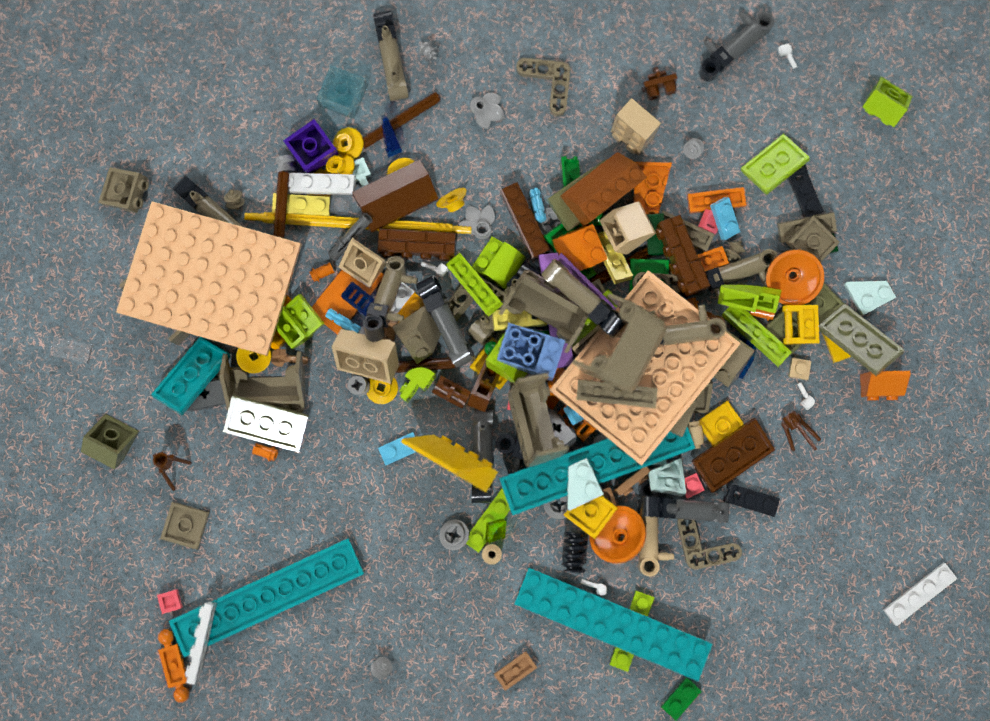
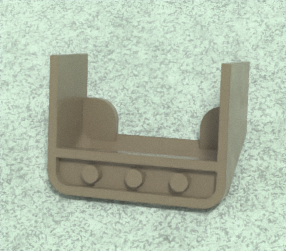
(546, 303)
(633, 350)
(282, 392)
(533, 422)

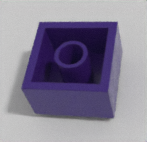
(310, 147)

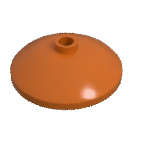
(805, 283)
(607, 543)

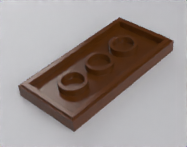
(733, 455)

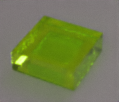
(495, 530)

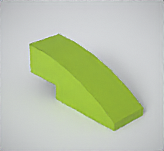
(750, 297)

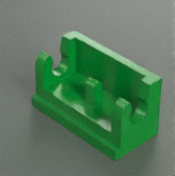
(569, 170)

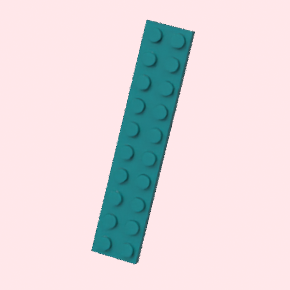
(550, 479)
(272, 594)
(613, 624)

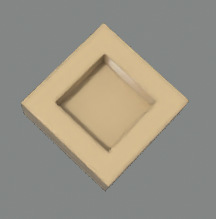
(799, 369)

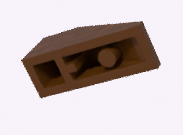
(483, 388)

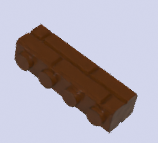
(524, 221)
(416, 243)
(683, 256)

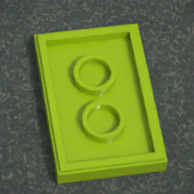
(775, 164)

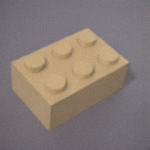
(635, 127)
(365, 358)

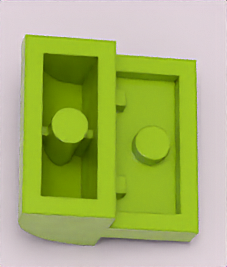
(498, 262)
(298, 322)
(418, 378)

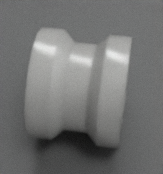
(285, 163)
(361, 388)

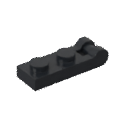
(805, 193)
(752, 500)

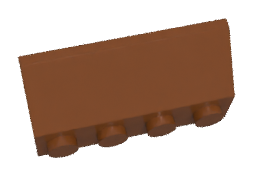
(603, 187)

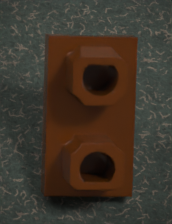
(658, 80)
(451, 392)

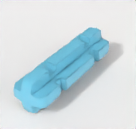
(537, 205)
(342, 321)

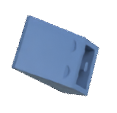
(530, 351)

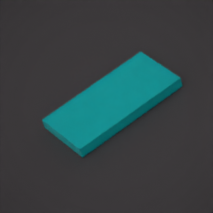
(190, 376)

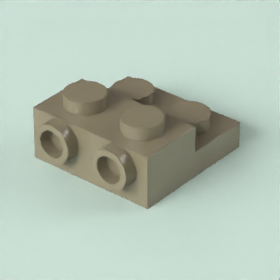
(124, 190)

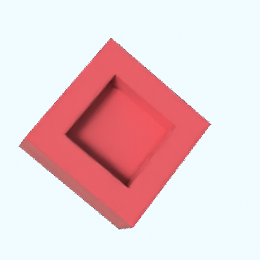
(708, 222)
(693, 485)
(169, 601)

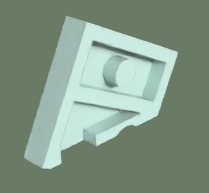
(869, 294)
(668, 479)
(581, 484)

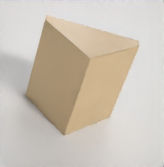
(362, 263)

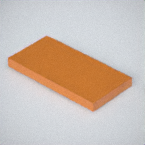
(331, 299)

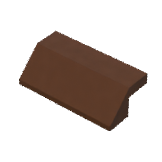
(396, 195)

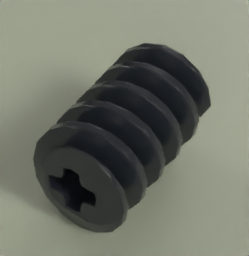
(574, 552)

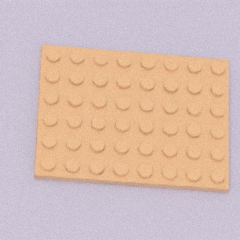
(209, 278)
(675, 369)

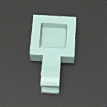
(361, 172)

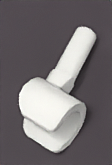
(787, 50)
(441, 270)
(808, 402)
(601, 589)

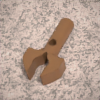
(280, 357)

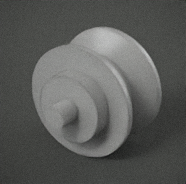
(427, 49)
(693, 148)
(381, 667)

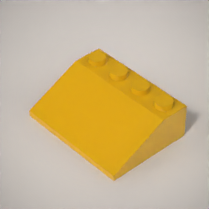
(454, 459)

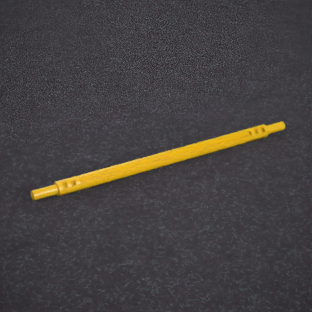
(348, 222)

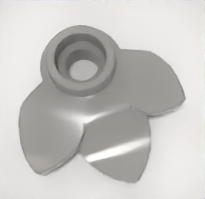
(490, 109)
(478, 219)

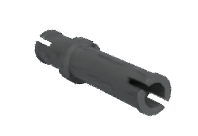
(343, 242)

